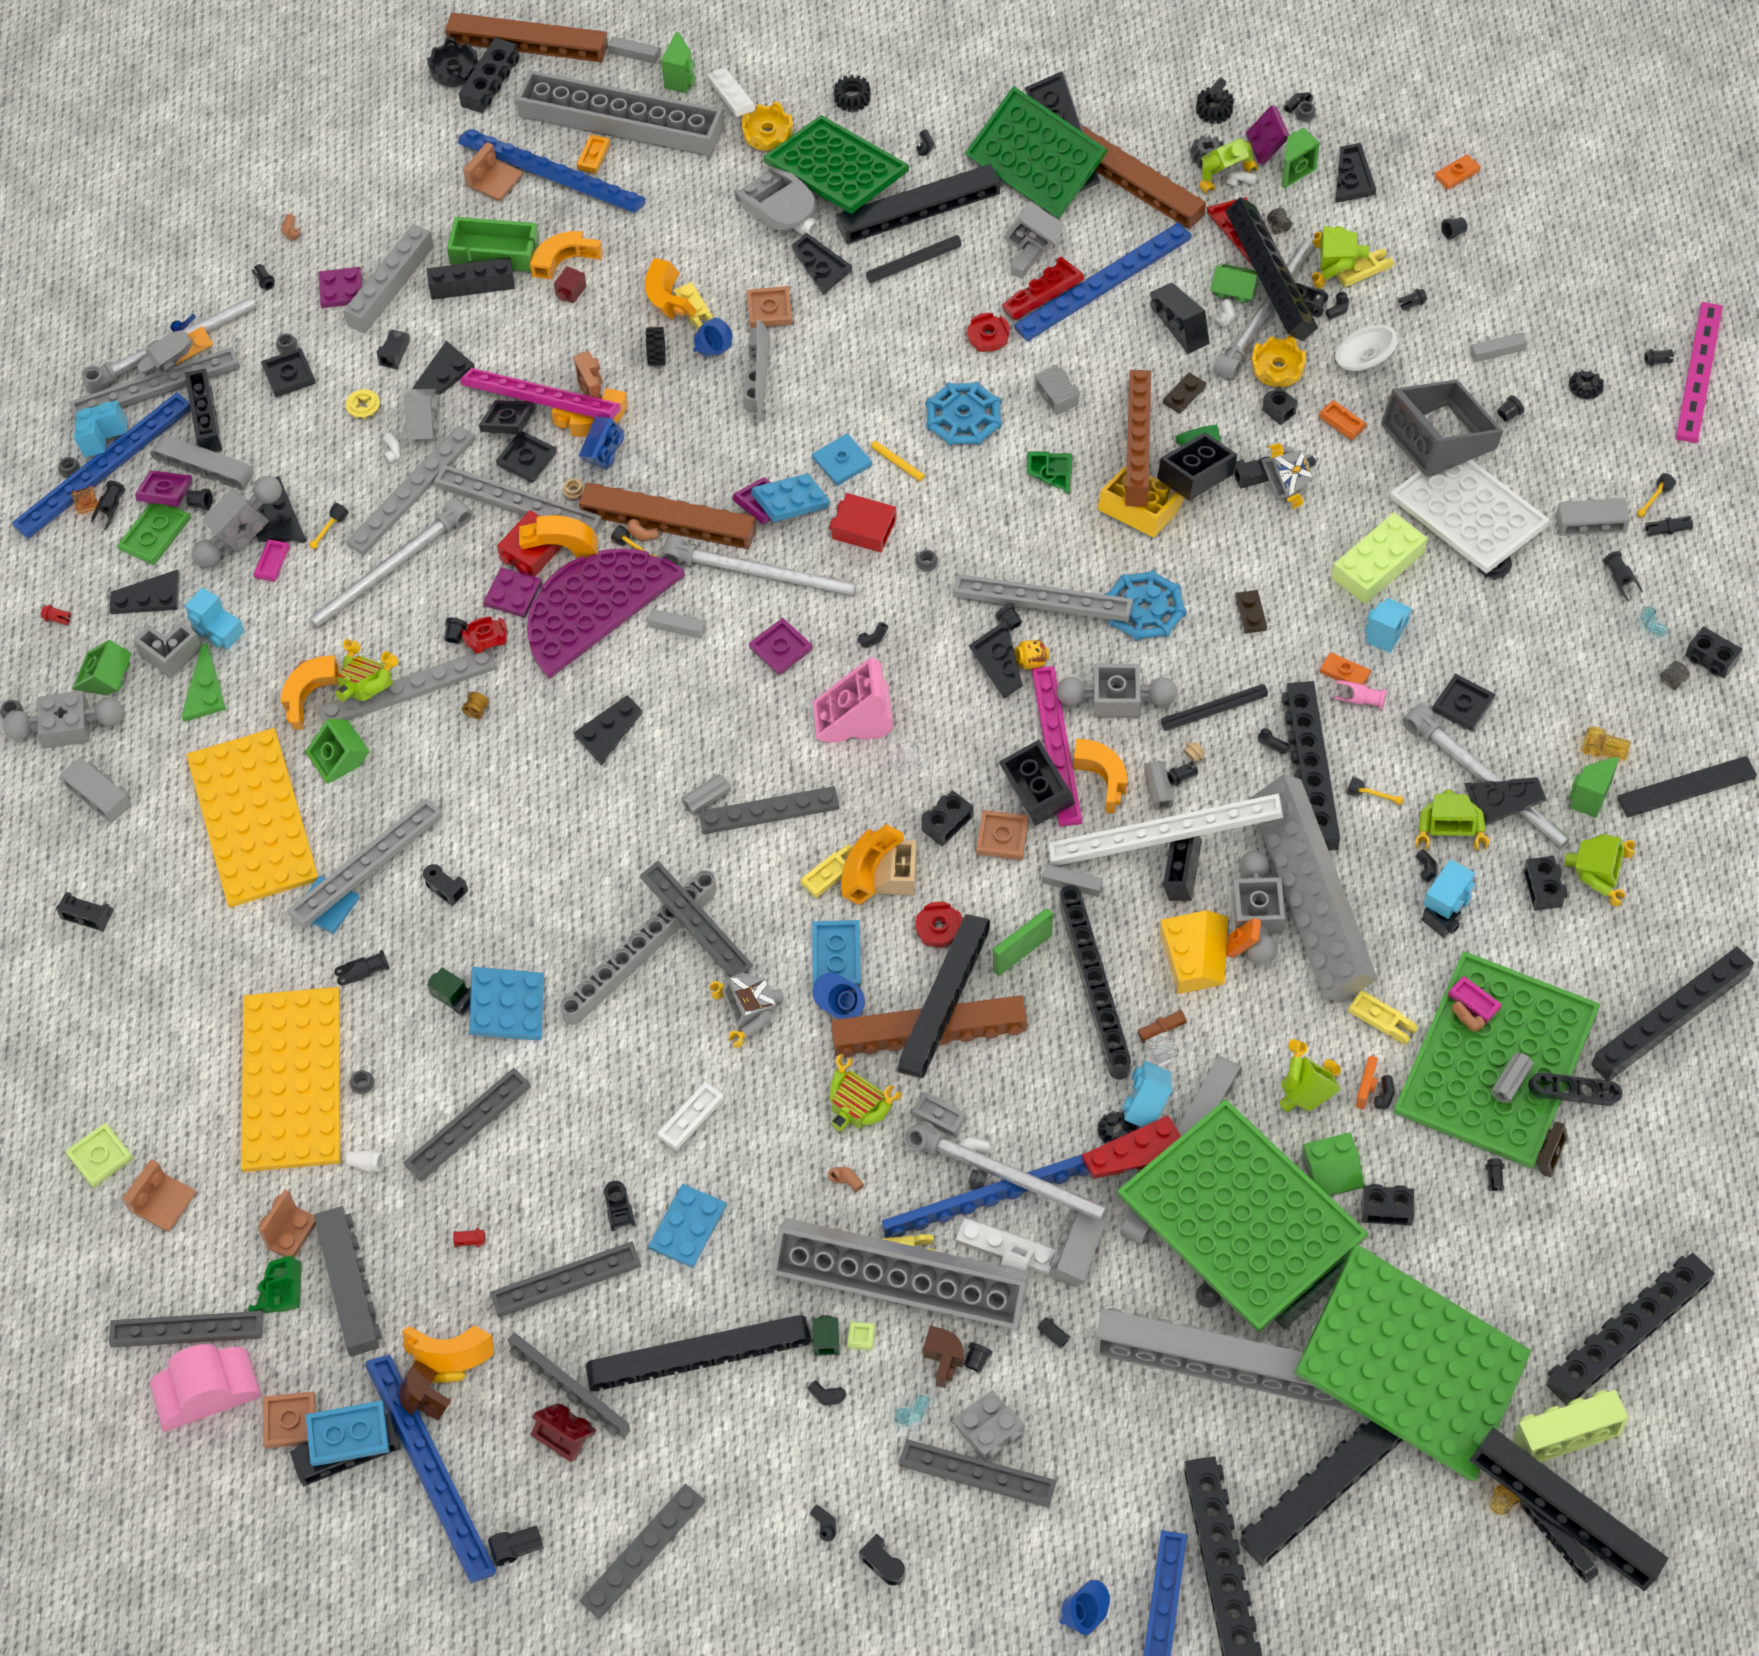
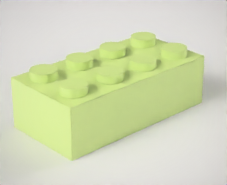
(1379, 558)
(1572, 1426)

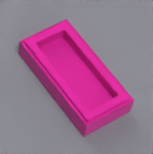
(271, 560)
(1475, 999)

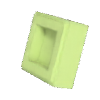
(861, 1335)

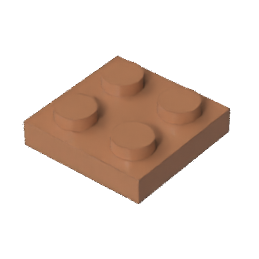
(769, 306)
(1002, 835)
(286, 1420)

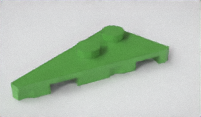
(204, 691)

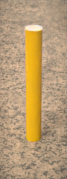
(897, 461)

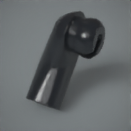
(1216, 91)
(1341, 306)
(875, 638)
(1430, 865)

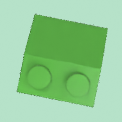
(678, 66)
(1300, 156)
(1235, 282)
(103, 669)
(336, 749)
(1592, 786)
(1333, 1164)

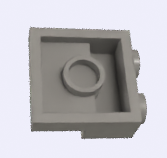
(989, 1426)

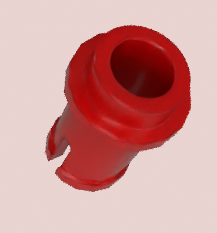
(54, 614)
(469, 1238)

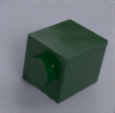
(446, 987)
(826, 1335)

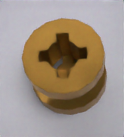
(475, 705)

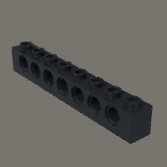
(1271, 269)
(1304, 695)
(1568, 1388)
(1207, 1471)

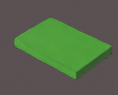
(154, 532)
(1022, 941)

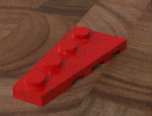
(1219, 216)
(1050, 285)
(1131, 1150)

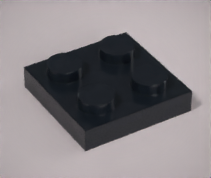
(288, 372)
(507, 417)
(526, 456)
(1463, 702)

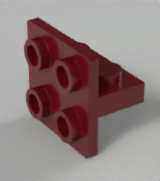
(561, 1430)

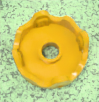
(767, 117)
(1280, 351)

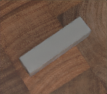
(633, 50)
(1026, 260)
(1498, 347)
(676, 623)
(1062, 877)

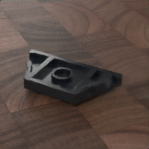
(282, 521)

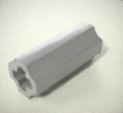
(1158, 785)
(706, 794)
(1512, 1077)

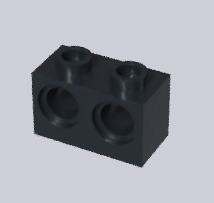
(1713, 650)
(951, 820)
(1540, 883)
(1388, 1211)

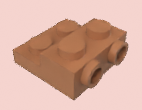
(588, 374)

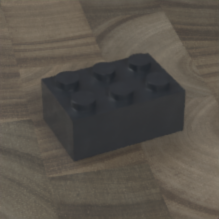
(1196, 466)
(1037, 782)

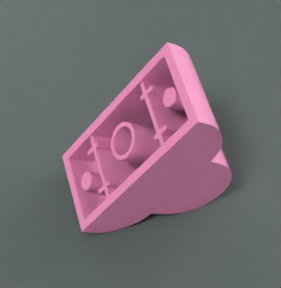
(855, 706)
(202, 1384)

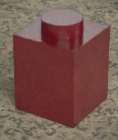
(570, 284)

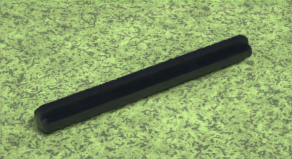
(913, 259)
(1214, 707)

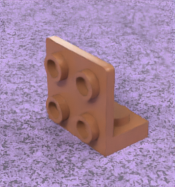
(490, 175)
(158, 1197)
(286, 1226)

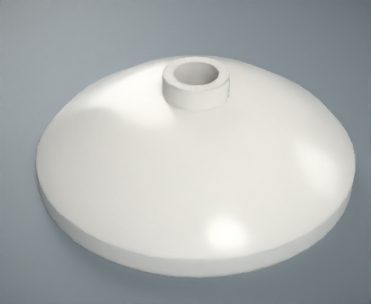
(1366, 348)

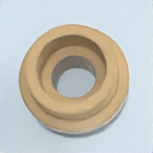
(573, 484)
(1194, 751)

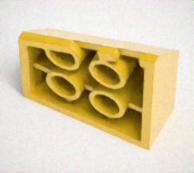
(1161, 506)
(1196, 949)

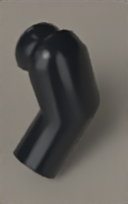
(1296, 99)
(927, 143)
(1265, 737)
(1384, 1101)
(827, 1396)
(827, 1523)

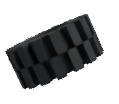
(852, 84)
(1212, 113)
(655, 346)

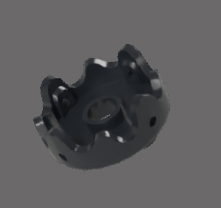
(451, 54)

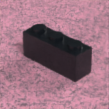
(1182, 868)

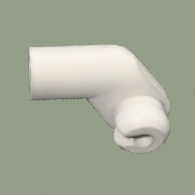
(1242, 176)
(1228, 315)
(393, 443)
(976, 1145)

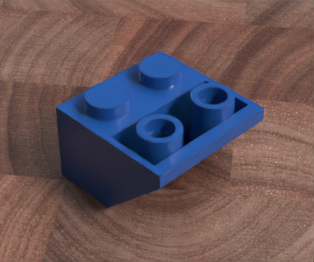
(602, 442)

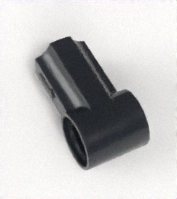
(509, 1546)

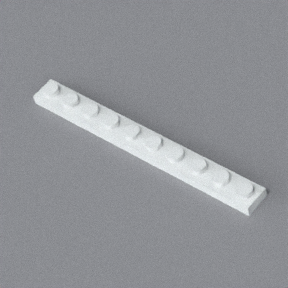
(1166, 830)

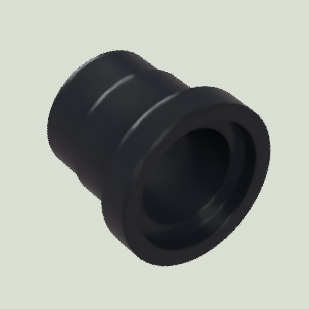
(1453, 227)
(1510, 408)
(200, 499)
(1010, 615)
(454, 630)
(977, 1356)

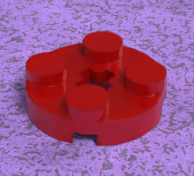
(988, 342)
(485, 633)
(936, 936)

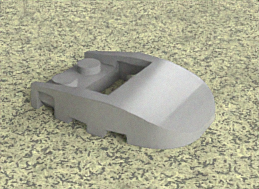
(784, 208)

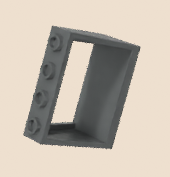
(1422, 442)

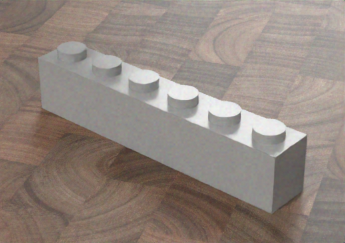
(388, 278)

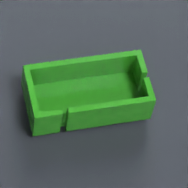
(492, 239)

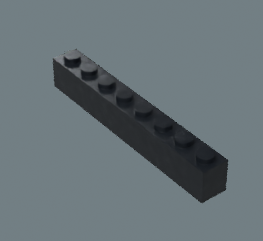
(919, 203)
(1672, 1014)
(1317, 1491)
(1569, 1509)

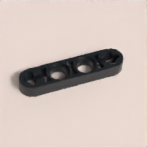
(1575, 1089)
(1563, 1544)

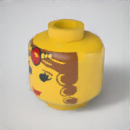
(1031, 654)

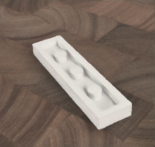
(731, 92)
(996, 1242)

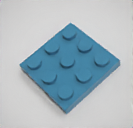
(506, 1003)

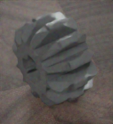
(1202, 147)

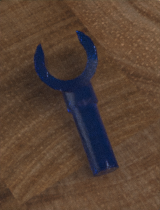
(178, 326)

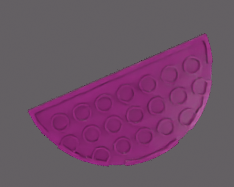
(591, 600)

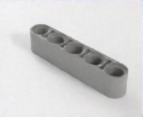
(202, 461)

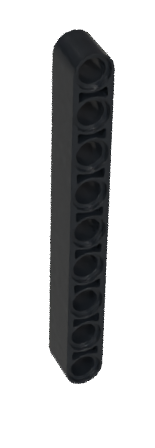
(1095, 991)
(944, 996)
(697, 1352)

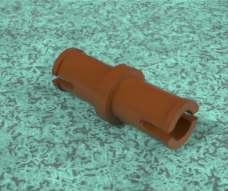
(1161, 1025)

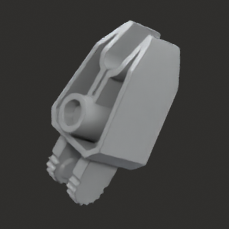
(165, 352)

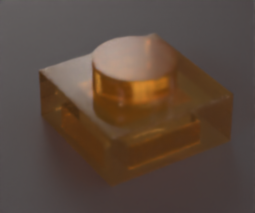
(85, 500)

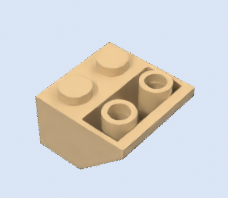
(897, 870)

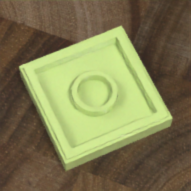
(99, 1155)

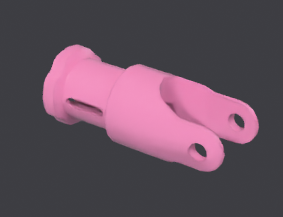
(1363, 695)

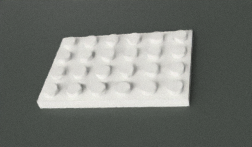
(1471, 512)

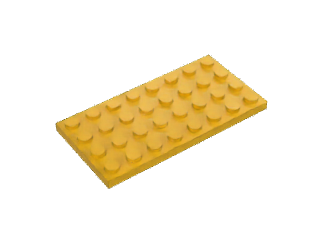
(252, 817)
(291, 1079)

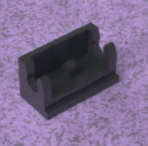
(84, 912)

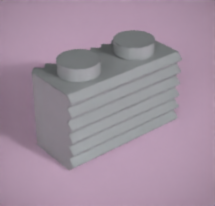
(1056, 389)

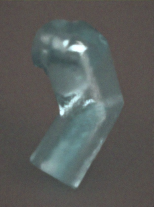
(1650, 623)
(914, 1414)

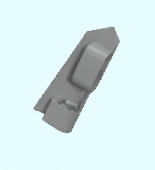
(755, 378)

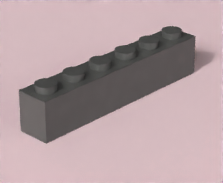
(346, 1281)

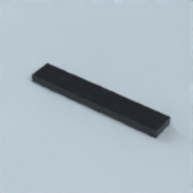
(1687, 786)

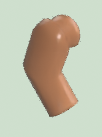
(288, 228)
(640, 533)
(1466, 1018)
(846, 1176)

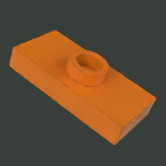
(1457, 171)
(1342, 420)
(1343, 669)
(1243, 937)
(1368, 1082)

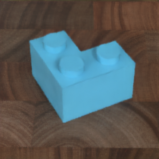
(96, 425)
(212, 621)
(1387, 624)
(1450, 890)
(1151, 1091)

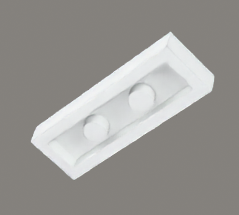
(690, 1116)

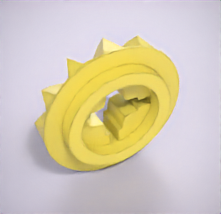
(366, 397)

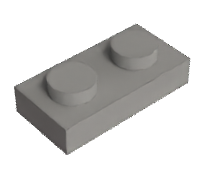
(939, 1114)

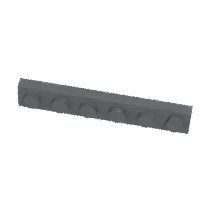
(768, 810)
(695, 920)
(467, 1124)
(565, 1279)
(186, 1329)
(575, 1392)
(977, 1473)
(642, 1551)

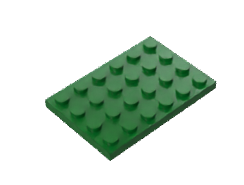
(1036, 152)
(837, 163)

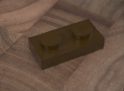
(1184, 393)
(1251, 611)
(1555, 1142)

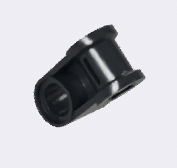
(1310, 297)
(619, 1209)

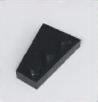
(1354, 174)
(820, 262)
(444, 369)
(148, 595)
(998, 659)
(607, 729)
(1505, 797)

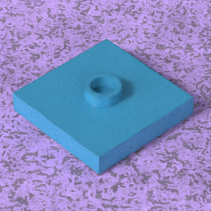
(842, 459)
(337, 913)

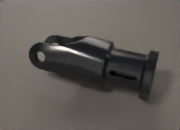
(109, 502)
(1620, 572)
(361, 968)

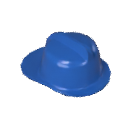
(713, 337)
(838, 996)
(1086, 1607)

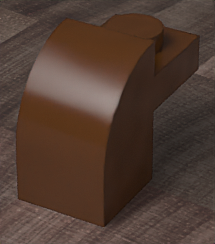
(945, 1348)
(416, 1393)

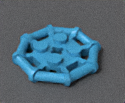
(963, 423)
(1156, 610)

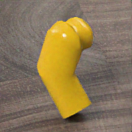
(449, 1377)

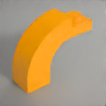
(560, 247)
(658, 287)
(581, 424)
(560, 531)
(302, 681)
(1104, 761)
(862, 861)
(450, 1354)

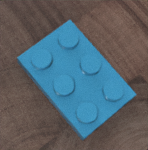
(790, 497)
(837, 949)
(687, 1225)
(347, 1433)

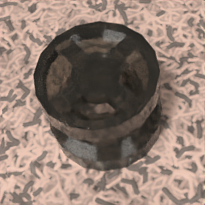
(1279, 221)
(1674, 675)

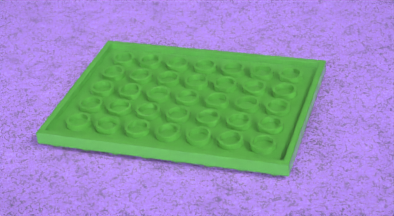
(1460, 1067)
(1242, 1215)
(1412, 1361)

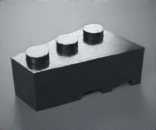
(1181, 316)

